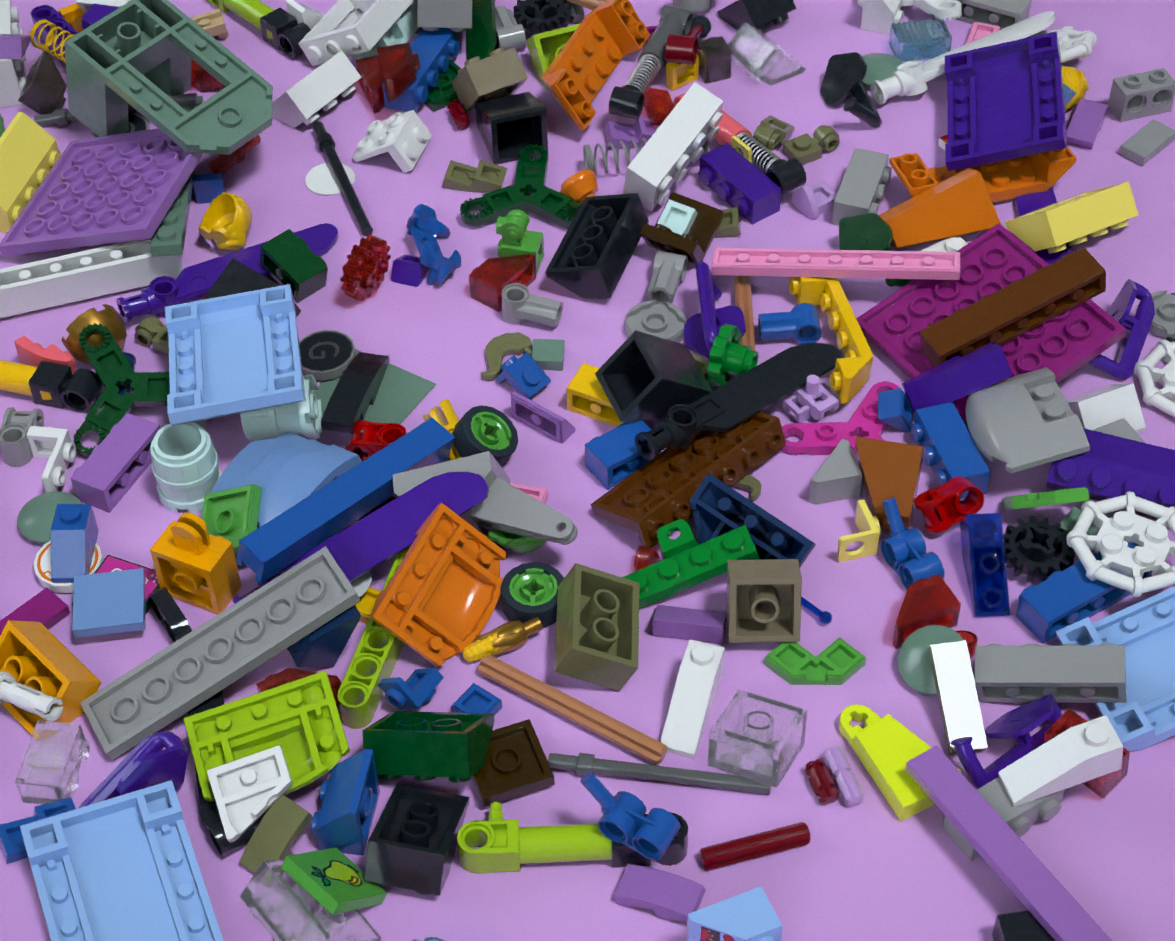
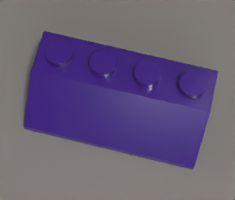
(1118, 467)

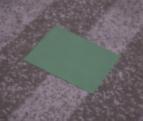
(395, 399)

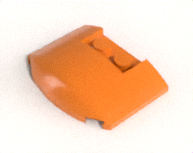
(442, 588)

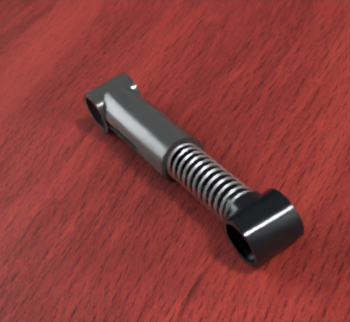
(629, 99)

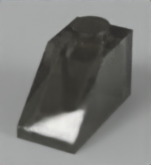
(714, 59)
(43, 86)

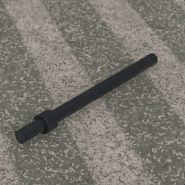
(327, 146)

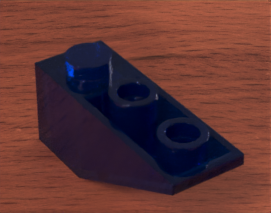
(985, 564)

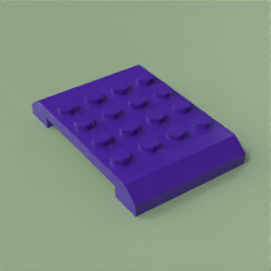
(1005, 102)

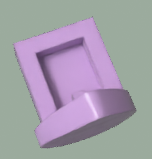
(814, 199)

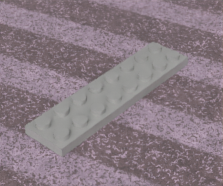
(219, 652)

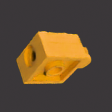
(196, 564)

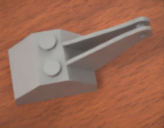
(505, 507)

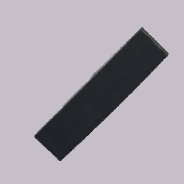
(354, 392)

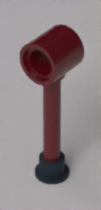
(685, 48)

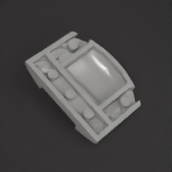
(1025, 421)

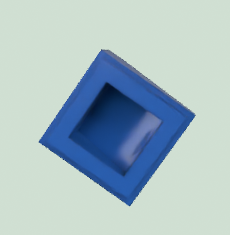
(895, 409)

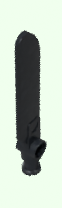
(739, 398)

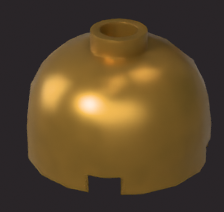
(108, 317)

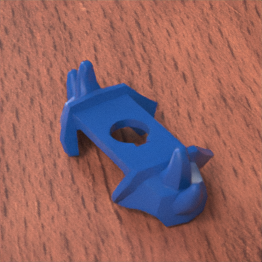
(425, 227)

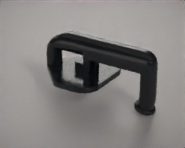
(845, 77)

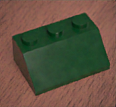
(429, 744)

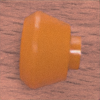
(580, 185)

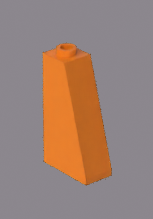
(943, 211)

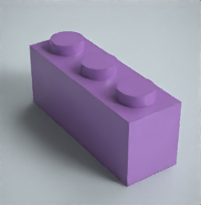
(115, 463)

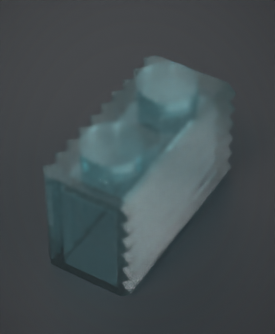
(920, 39)

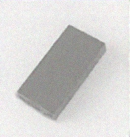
(1147, 142)

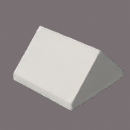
(1109, 405)

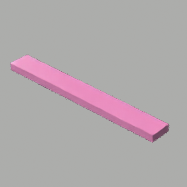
(836, 263)

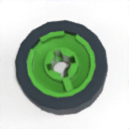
(483, 431)
(528, 580)

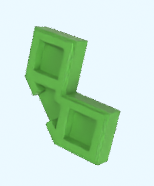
(1045, 498)
(830, 667)

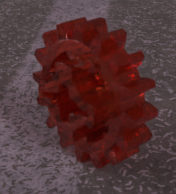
(365, 267)

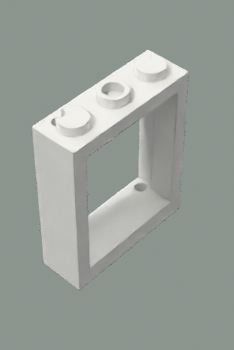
(338, 33)

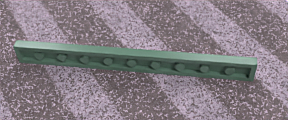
(171, 232)

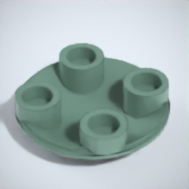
(879, 67)
(38, 514)
(915, 660)

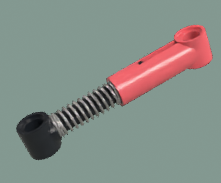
(784, 173)

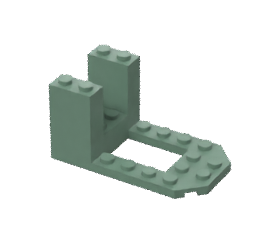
(145, 57)

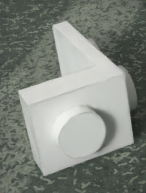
(58, 448)

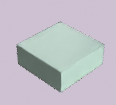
(677, 217)

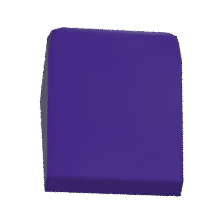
(408, 270)

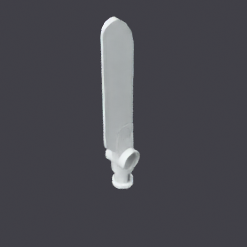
(913, 75)

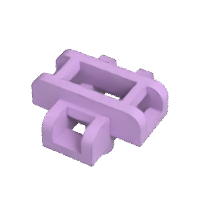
(813, 389)

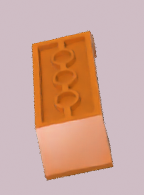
(592, 56)
(1002, 178)

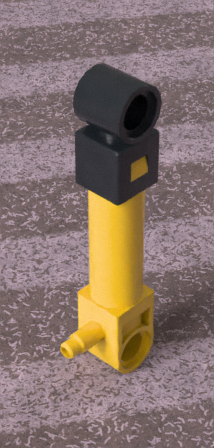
(52, 384)

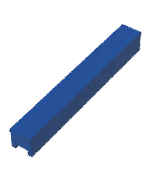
(341, 501)

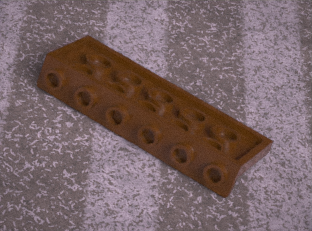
(663, 486)

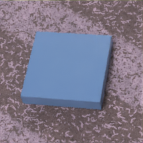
(109, 603)

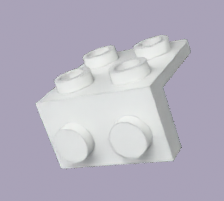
(400, 135)

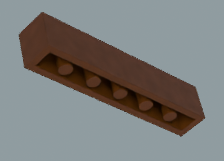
(1016, 307)

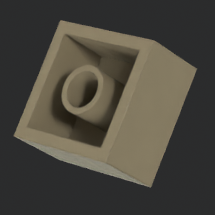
(489, 77)
(763, 600)

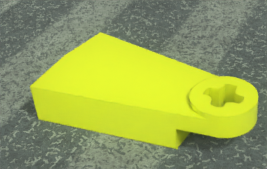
(884, 750)

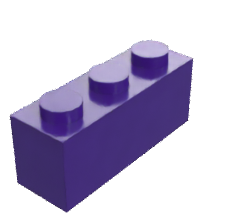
(740, 183)

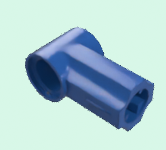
(800, 324)

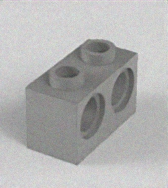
(1142, 95)

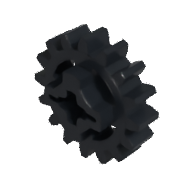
(542, 15)
(1037, 549)

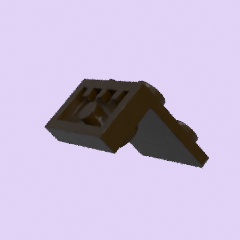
(699, 237)

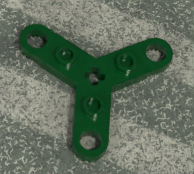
(529, 179)
(115, 371)

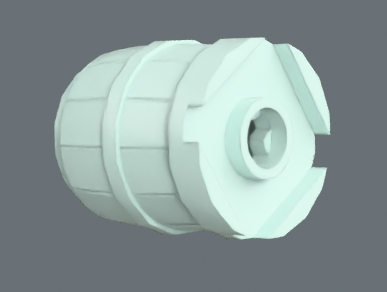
(298, 418)
(184, 466)

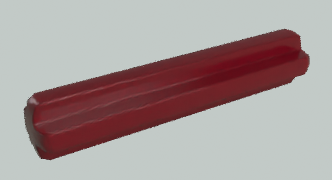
(754, 845)

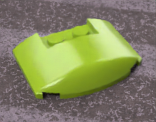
(294, 715)

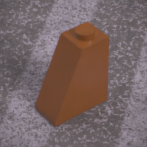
(889, 472)

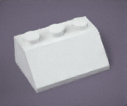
(316, 91)

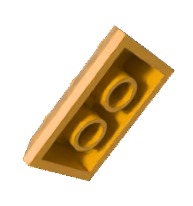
(46, 665)

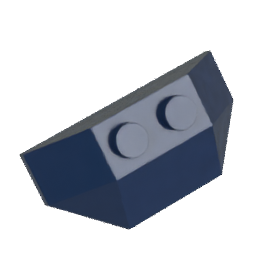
(722, 509)

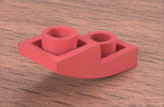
(34, 353)

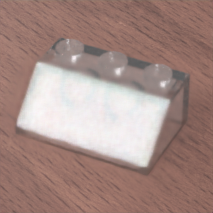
(294, 914)

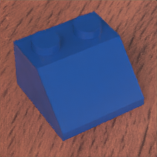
(348, 805)

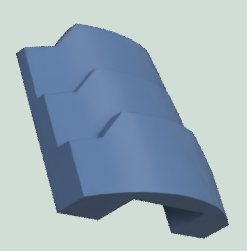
(286, 469)

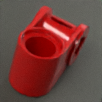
(374, 438)
(944, 504)

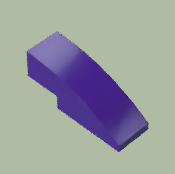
(958, 377)

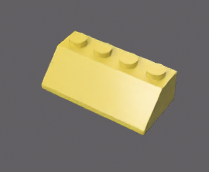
(25, 161)
(1075, 218)

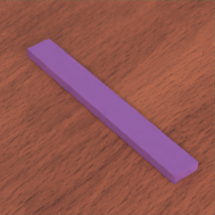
(1002, 849)

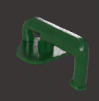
(868, 233)

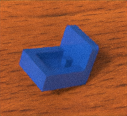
(524, 375)
(412, 692)

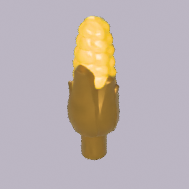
(502, 639)

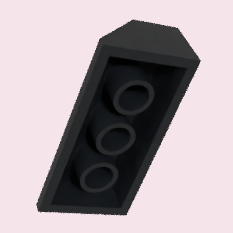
(598, 245)

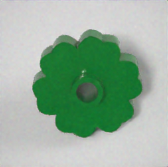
(729, 356)

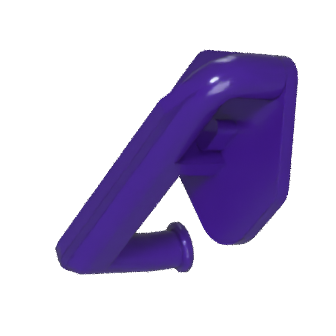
(704, 327)
(1136, 327)
(1014, 725)
(145, 767)

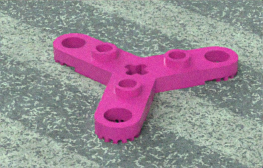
(824, 437)

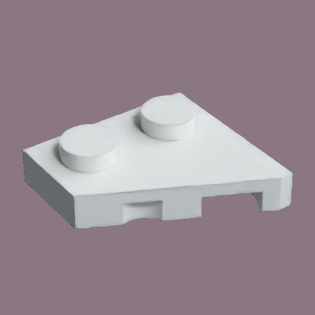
(248, 788)

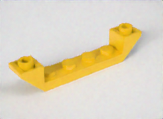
(853, 370)

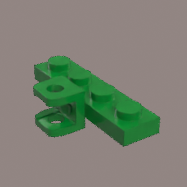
(688, 562)

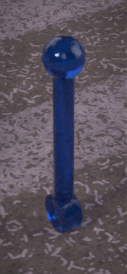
(824, 616)

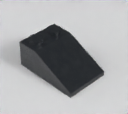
(415, 839)

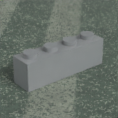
(1064, 671)

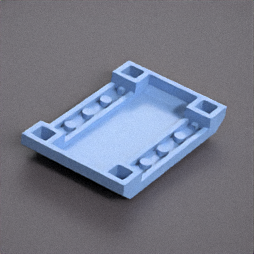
(233, 355)
(1149, 644)
(121, 871)

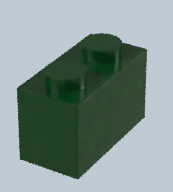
(293, 263)

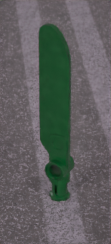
(482, 35)

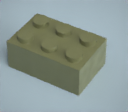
(597, 627)

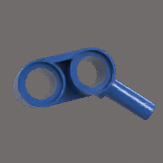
(906, 549)
(625, 820)

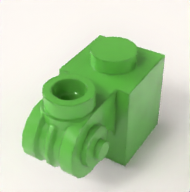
(517, 239)

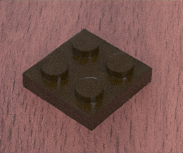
(513, 765)

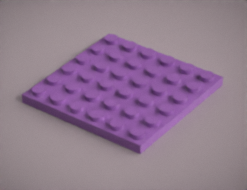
(103, 193)

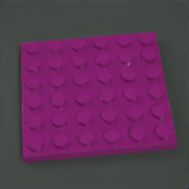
(985, 268)

